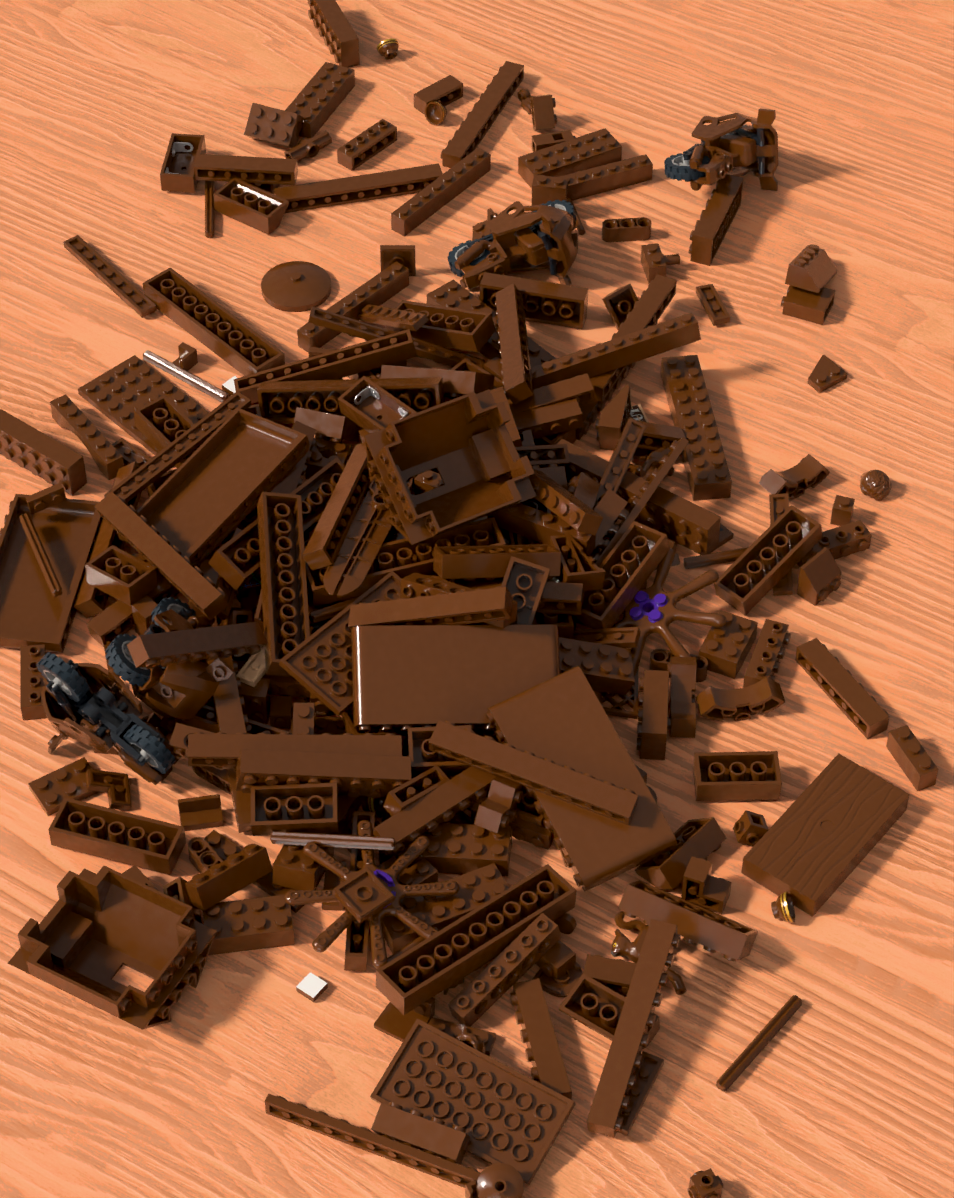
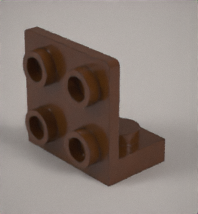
(398, 1025)

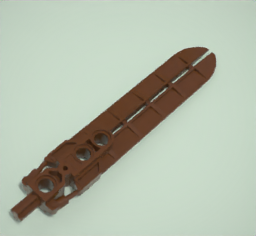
(371, 508)

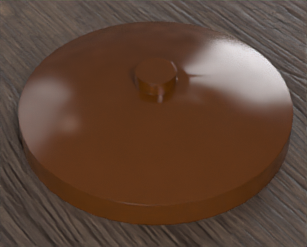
(296, 286)

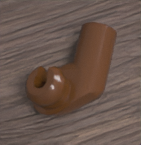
(677, 981)

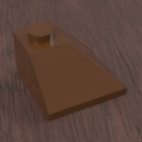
(620, 303)

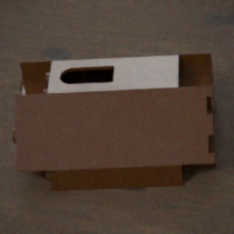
(472, 455)
(114, 923)

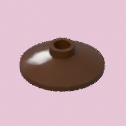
(500, 1173)

